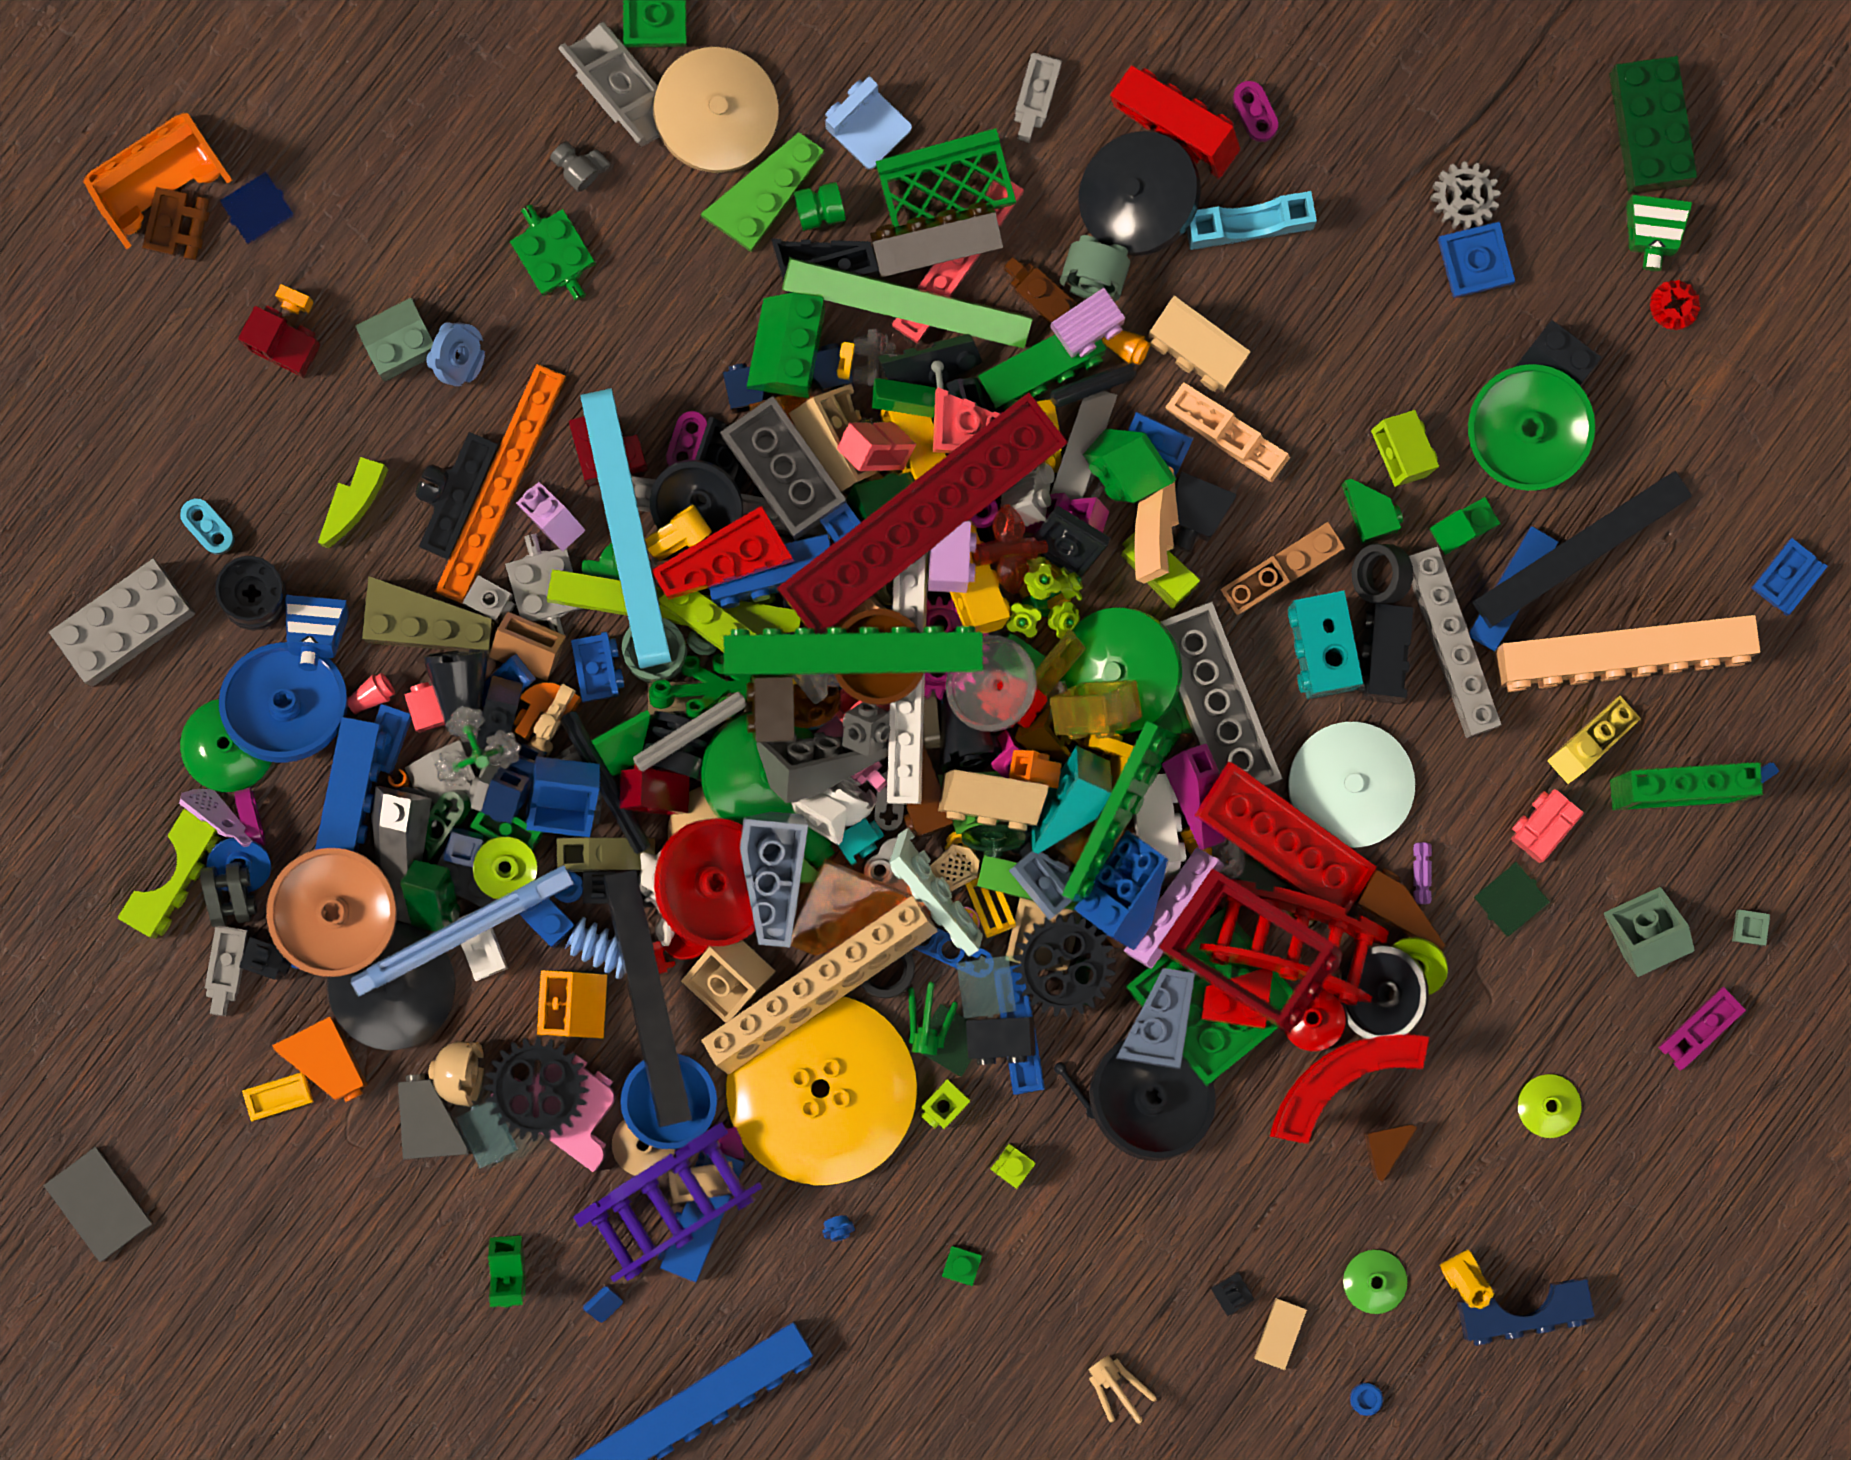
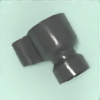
(579, 170)

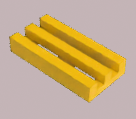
(999, 926)

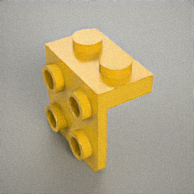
(1114, 747)

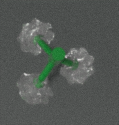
(501, 748)

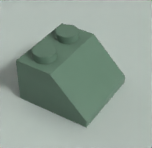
(396, 339)
(1649, 931)

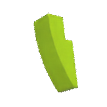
(352, 501)

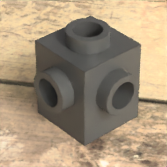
(866, 728)

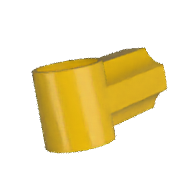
(683, 530)
(1465, 1275)

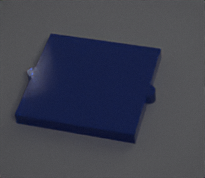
(256, 207)

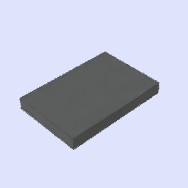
(98, 1204)

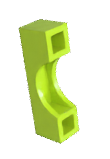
(151, 910)

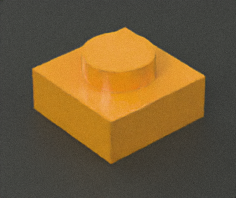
(293, 300)

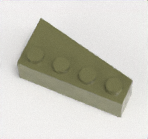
(417, 621)

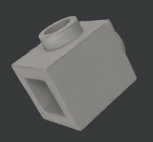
(489, 600)

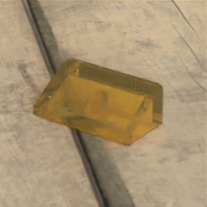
(1058, 662)

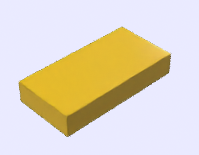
(277, 1096)

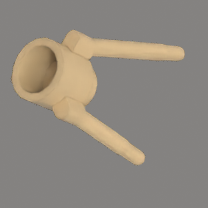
(1106, 1373)

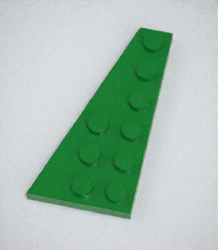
(1125, 800)

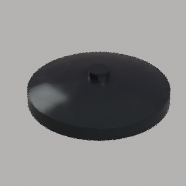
(1139, 192)
(400, 1010)
(1150, 1107)

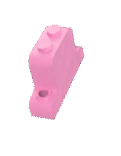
(579, 1139)

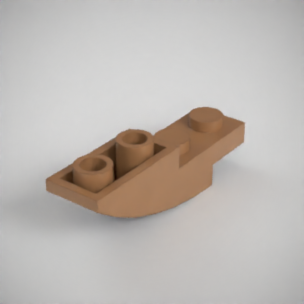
(1283, 569)

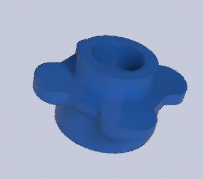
(838, 1228)

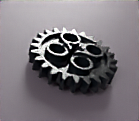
(1054, 938)
(506, 1088)

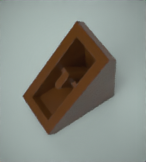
(1385, 1148)

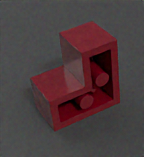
(273, 340)
(584, 451)

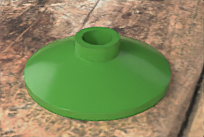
(1358, 1281)

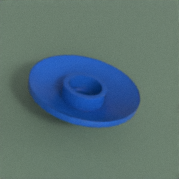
(255, 857)

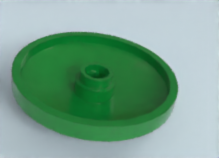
(1531, 427)
(1129, 646)
(735, 774)

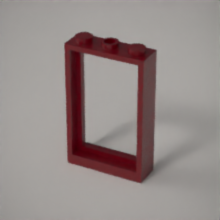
(1196, 915)

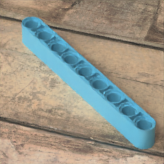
(625, 528)

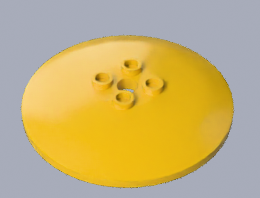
(849, 1128)

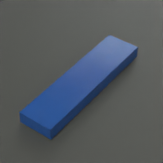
(1026, 1075)

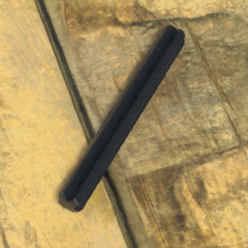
(608, 786)

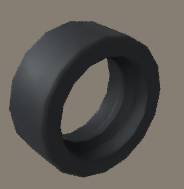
(1401, 573)
(899, 987)

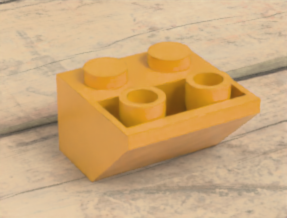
(572, 1004)

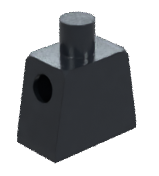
(1199, 509)

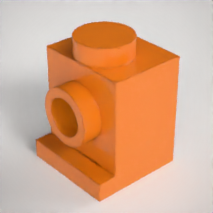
(1034, 768)

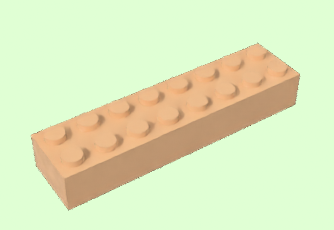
(1626, 651)

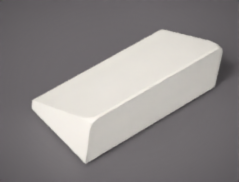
(823, 816)

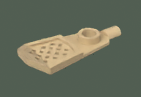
(968, 875)

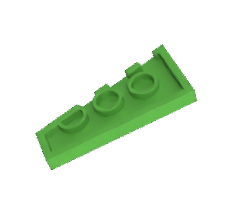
(759, 198)

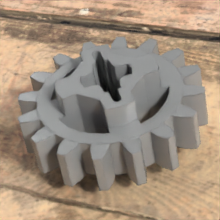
(1457, 187)

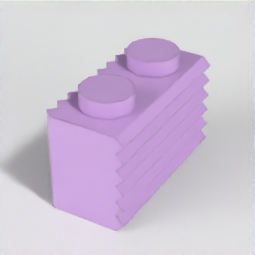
(1088, 323)

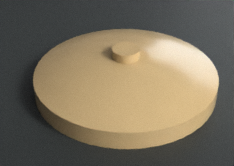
(715, 109)

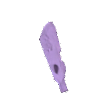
(209, 807)

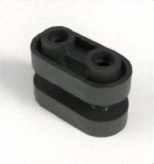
(237, 881)

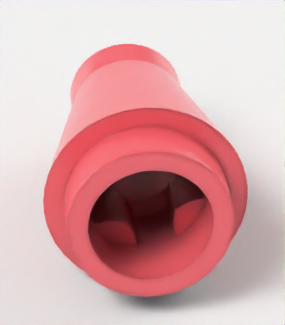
(371, 693)

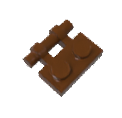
(166, 223)

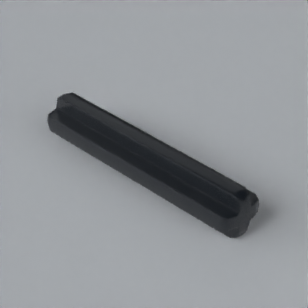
(1092, 384)

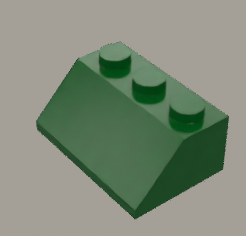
(787, 344)

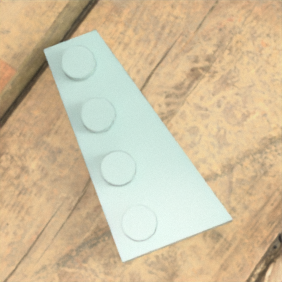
(934, 893)

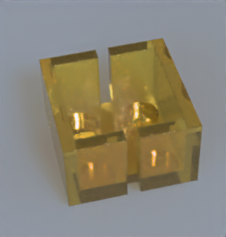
(1096, 708)

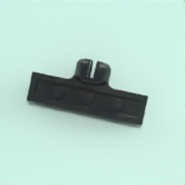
(453, 494)

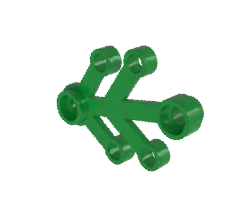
(714, 688)

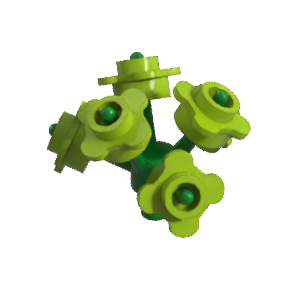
(1042, 588)

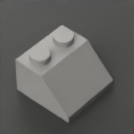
(424, 775)

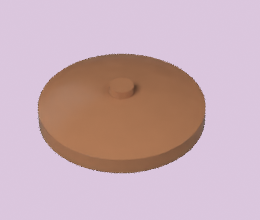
(331, 912)

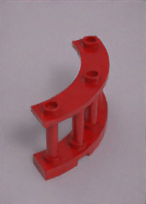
(1305, 909)
(1334, 1071)

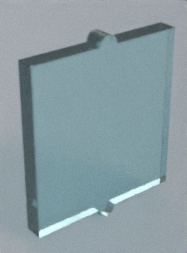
(986, 986)
(484, 1136)

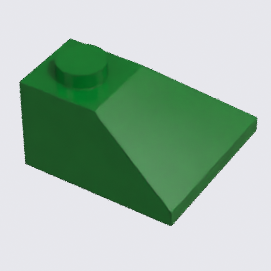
(623, 743)

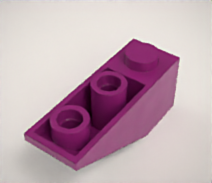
(1191, 778)

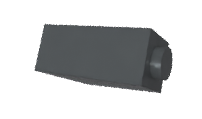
(427, 1121)

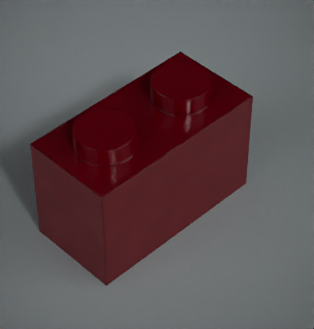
(654, 791)

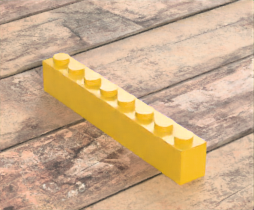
(983, 602)

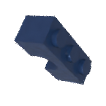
(511, 786)

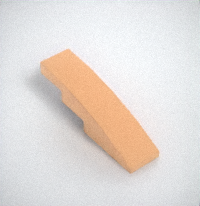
(1227, 432)
(1153, 533)

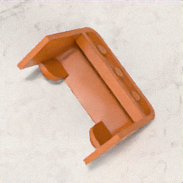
(160, 159)

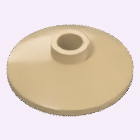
(629, 1156)

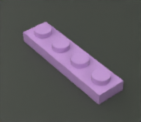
(1172, 905)

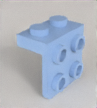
(867, 123)

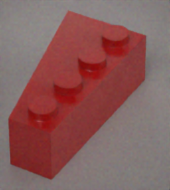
(1173, 115)

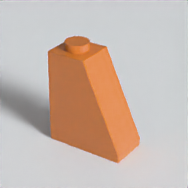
(325, 1059)

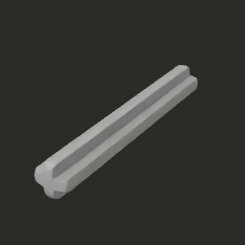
(690, 731)

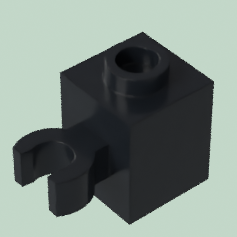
(264, 959)

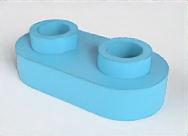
(208, 527)

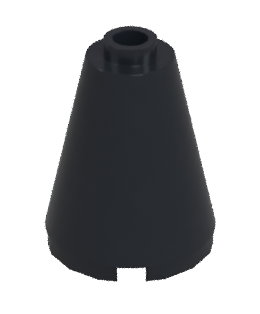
(457, 679)
(963, 746)

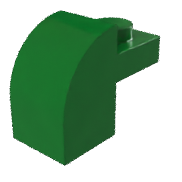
(506, 1271)

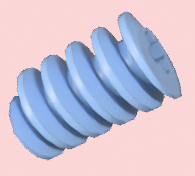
(596, 945)

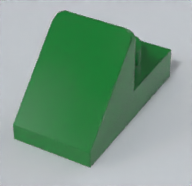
(1464, 526)

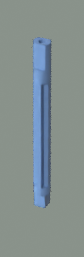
(462, 930)

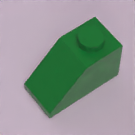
(1371, 511)

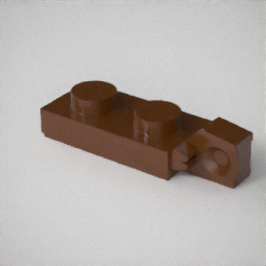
(1038, 290)

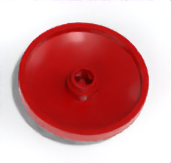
(704, 884)

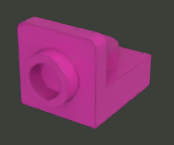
(1002, 762)

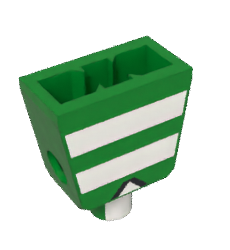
(1656, 227)

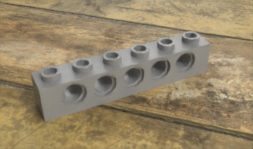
(1453, 644)

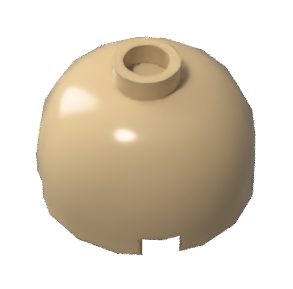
(457, 1072)

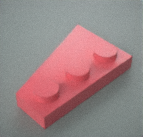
(956, 421)

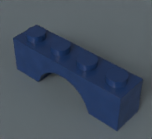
(824, 377)
(1565, 1303)

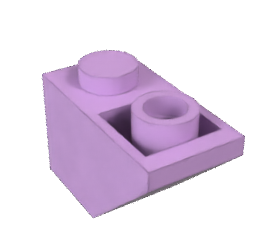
(550, 516)
(950, 561)

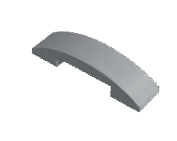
(1089, 424)

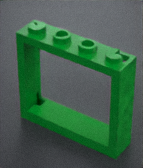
(1686, 786)

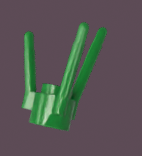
(926, 1039)

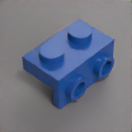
(596, 667)

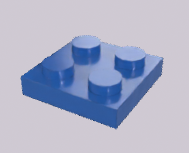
(1476, 260)

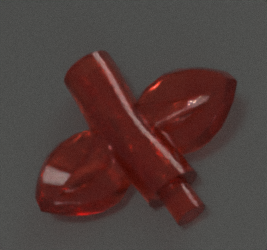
(1009, 549)

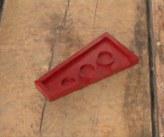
(727, 555)

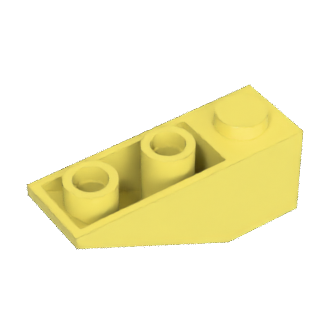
(1594, 740)

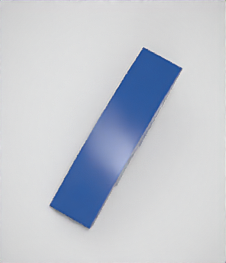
(1533, 546)

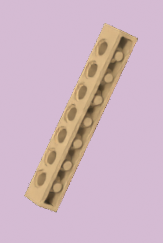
(819, 985)

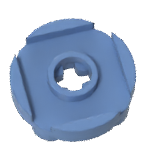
(442, 355)

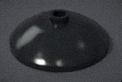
(679, 489)
(1387, 970)

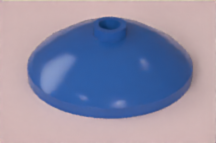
(640, 1113)

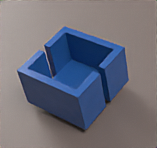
(563, 796)

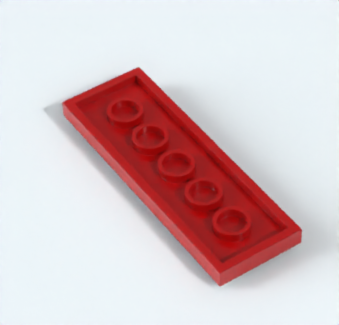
(1284, 838)

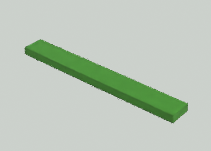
(907, 303)

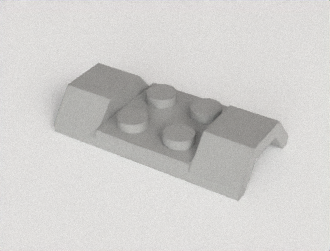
(615, 81)

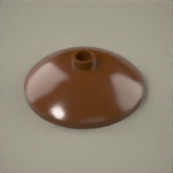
(879, 688)

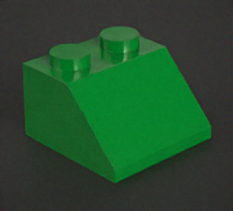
(1127, 465)

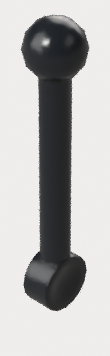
(1060, 1068)

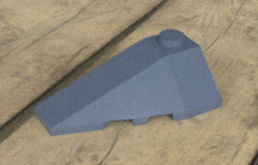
(772, 865)

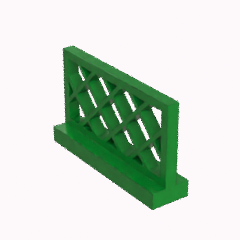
(940, 156)

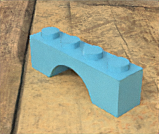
(1231, 225)

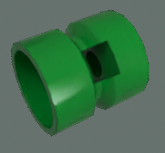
(819, 206)

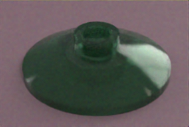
(993, 839)

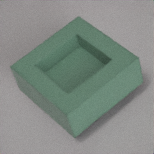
(1751, 927)

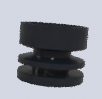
(239, 580)
(683, 760)

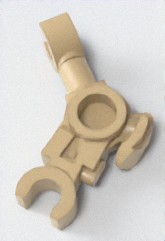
(549, 722)

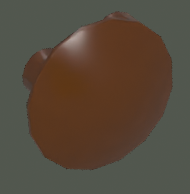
(812, 715)

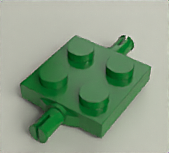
(553, 252)

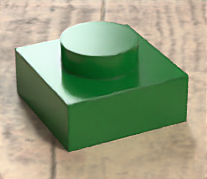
(961, 1265)

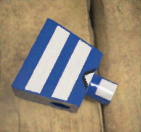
(314, 628)

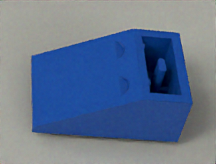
(1126, 891)

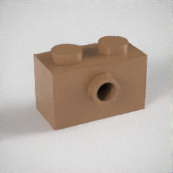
(538, 655)

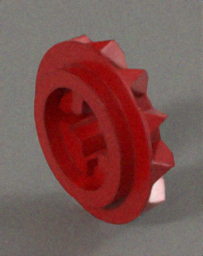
(1669, 317)

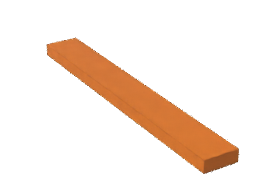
(500, 483)

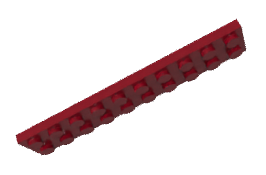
(922, 515)

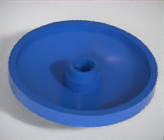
(280, 709)

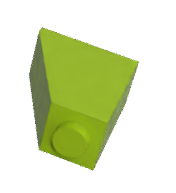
(1172, 586)

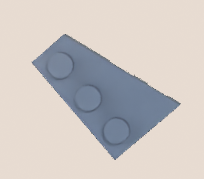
(1162, 1022)

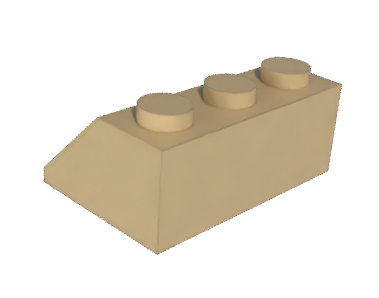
(1198, 345)
(991, 799)

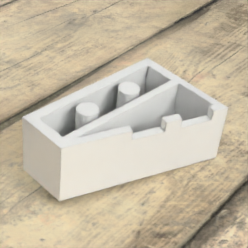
(1159, 825)

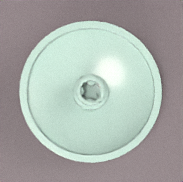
(1353, 782)

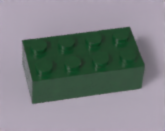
(1653, 125)

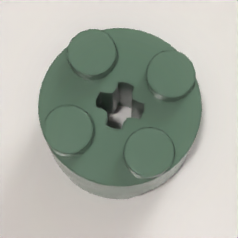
(1095, 267)
(665, 671)

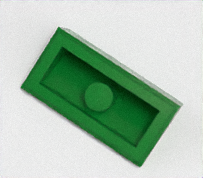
(904, 397)

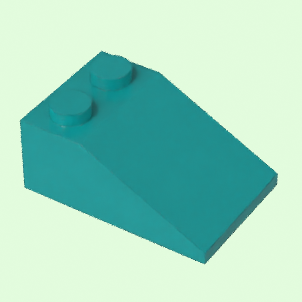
(1080, 797)

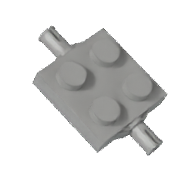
(531, 582)

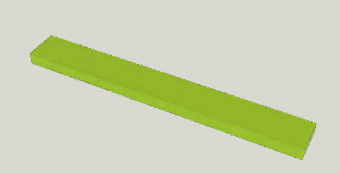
(607, 596)

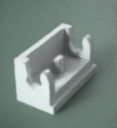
(484, 954)

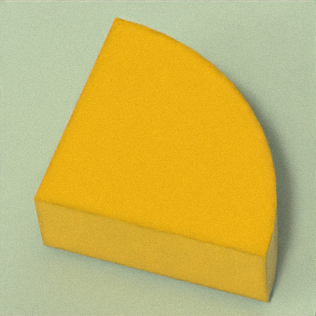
(846, 359)

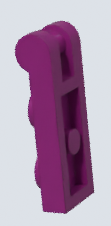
(1702, 1027)

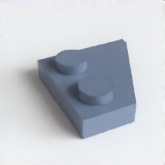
(1043, 881)

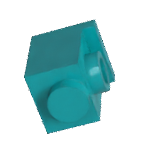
(860, 840)

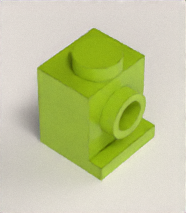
(953, 1096)
(1012, 1166)

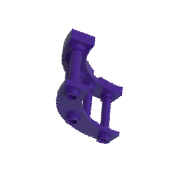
(648, 1182)

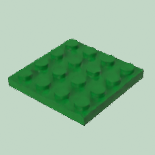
(1213, 1045)

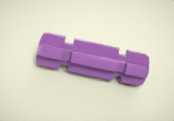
(1422, 873)

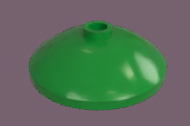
(209, 764)

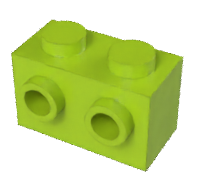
(1405, 448)

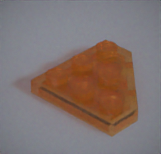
(840, 907)

